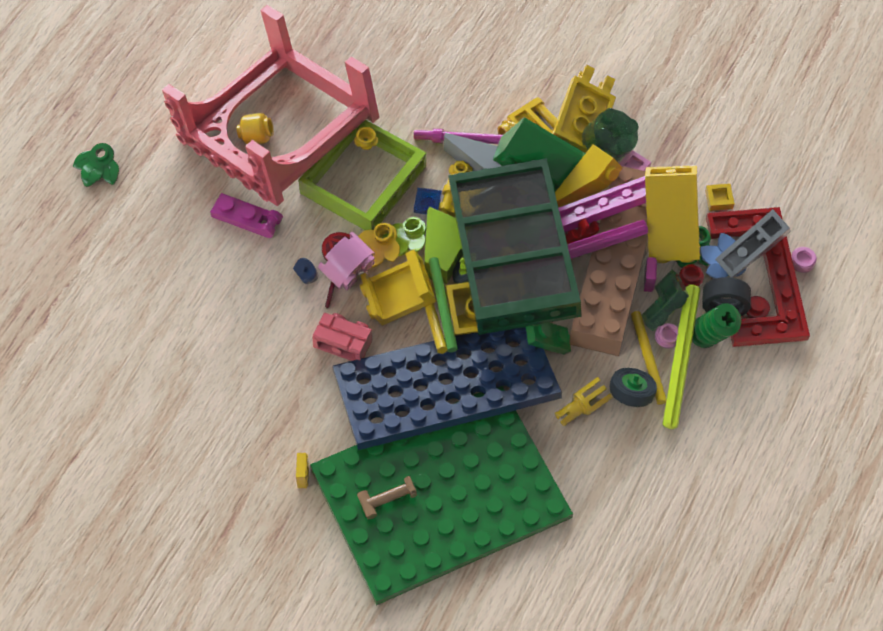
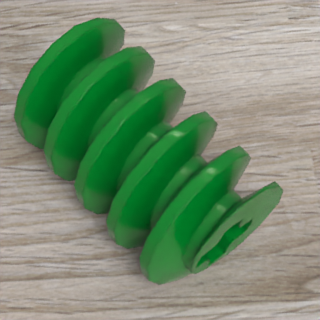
(716, 325)

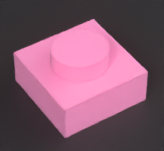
(635, 161)

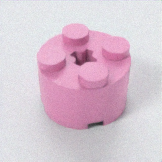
(347, 261)

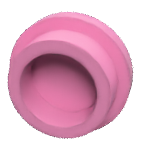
(666, 335)

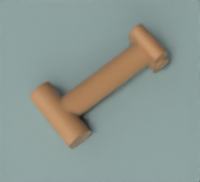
(369, 504)

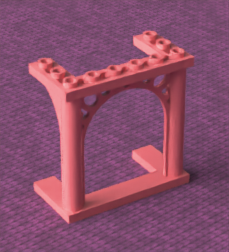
(257, 169)

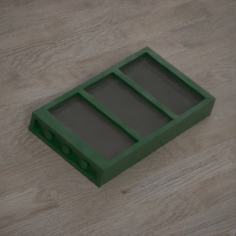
(514, 247)

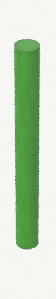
(443, 304)

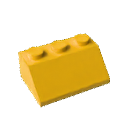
(461, 308)

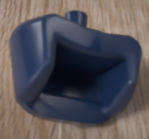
(306, 270)

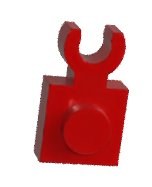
(584, 231)

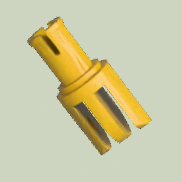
(581, 405)

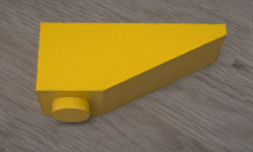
(589, 177)

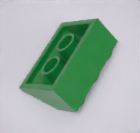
(531, 142)

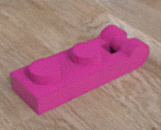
(246, 215)

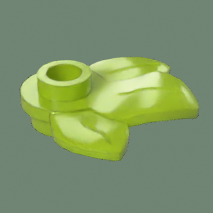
(410, 235)

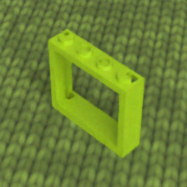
(415, 164)

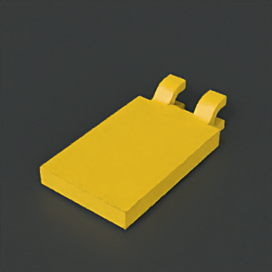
(582, 105)

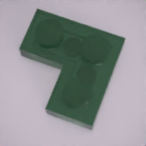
(671, 297)

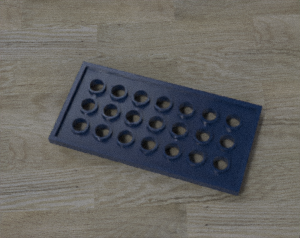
(437, 394)

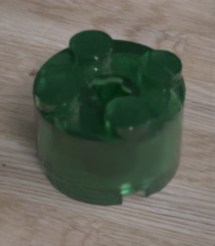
(612, 133)

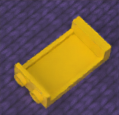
(672, 213)

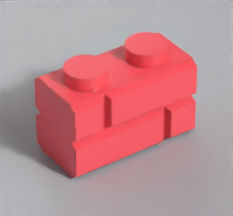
(342, 337)

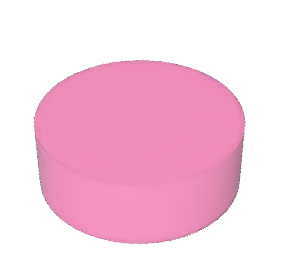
(803, 259)

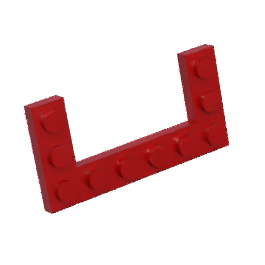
(790, 322)

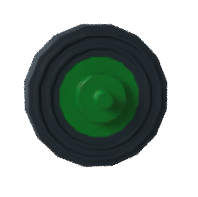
(633, 387)

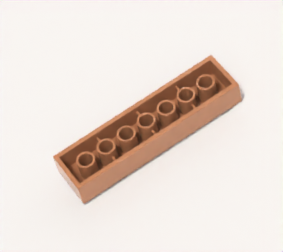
(611, 281)

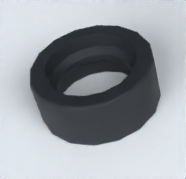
(729, 291)

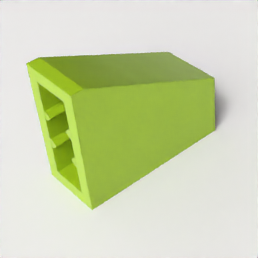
(442, 242)

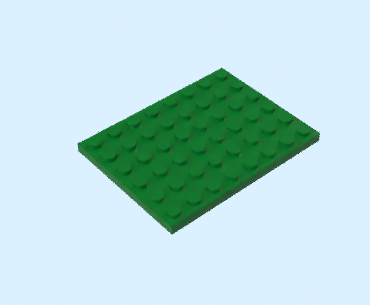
(475, 495)

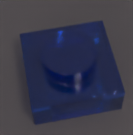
(427, 198)

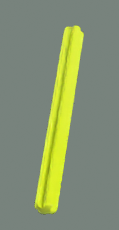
(681, 359)

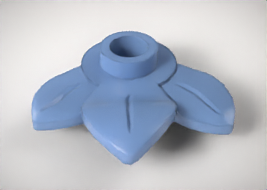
(710, 253)

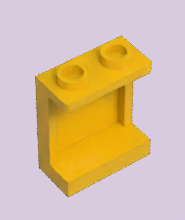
(398, 290)

